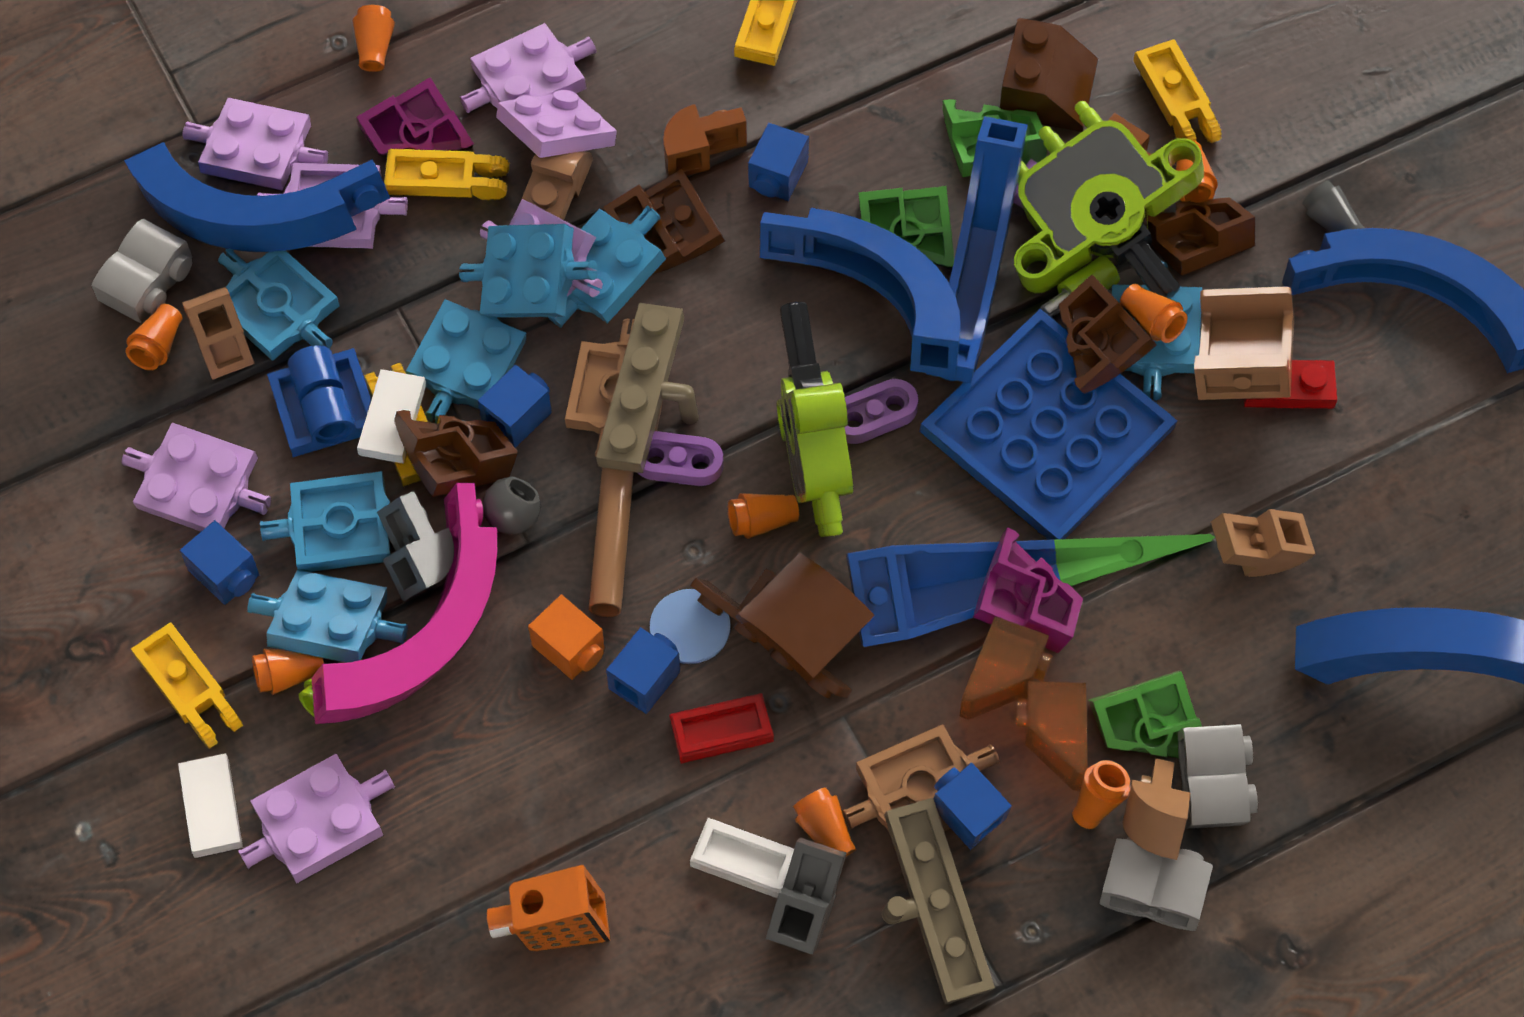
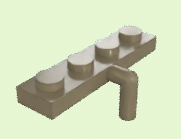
(642, 389)
(936, 901)

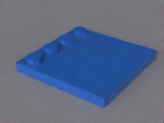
(1040, 438)

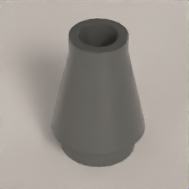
(1331, 208)

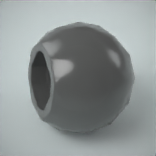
(511, 505)

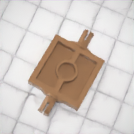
(595, 383)
(909, 773)

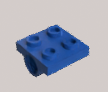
(320, 398)

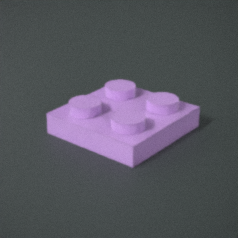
(556, 123)

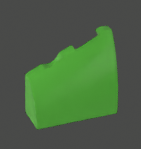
(964, 129)
(915, 216)
(1146, 715)

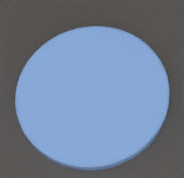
(690, 626)

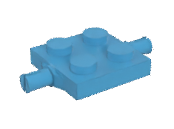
(622, 260)
(527, 270)
(278, 301)
(464, 356)
(1173, 356)
(334, 522)
(327, 617)

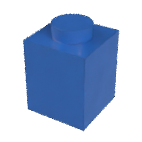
(778, 161)
(516, 404)
(220, 563)
(644, 669)
(970, 804)

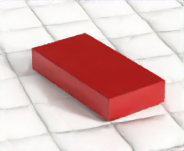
(721, 728)

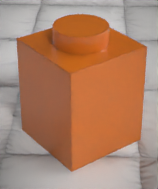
(567, 637)

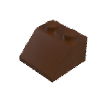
(1048, 74)

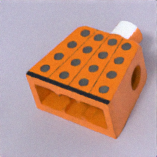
(553, 911)

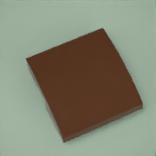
(684, 225)
(805, 616)

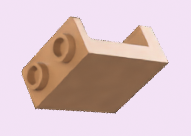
(1245, 343)

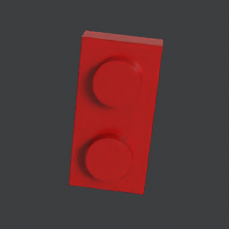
(1311, 387)

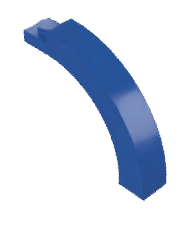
(255, 221)
(984, 234)
(881, 262)
(1425, 265)
(1410, 640)

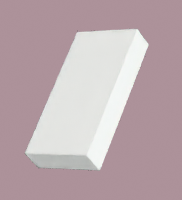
(391, 394)
(210, 805)
(742, 857)

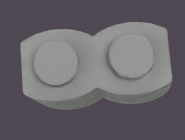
(142, 271)
(1215, 775)
(1156, 885)

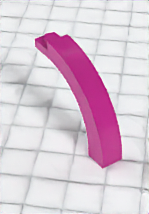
(379, 682)

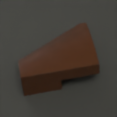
(1201, 233)
(1100, 335)
(455, 451)

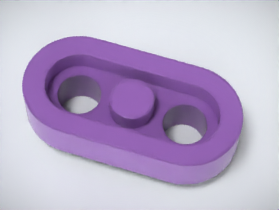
(872, 409)
(680, 455)

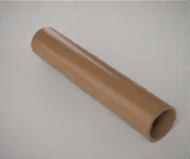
(611, 542)

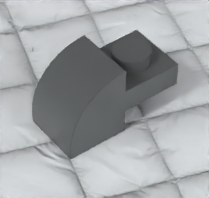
(420, 554)
(806, 896)

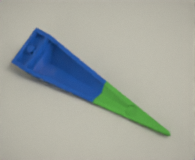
(940, 584)

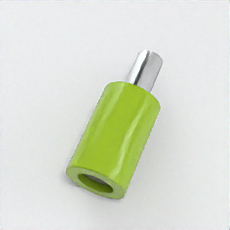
(1100, 268)

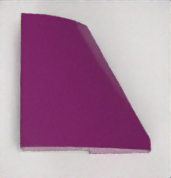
(415, 122)
(1028, 594)

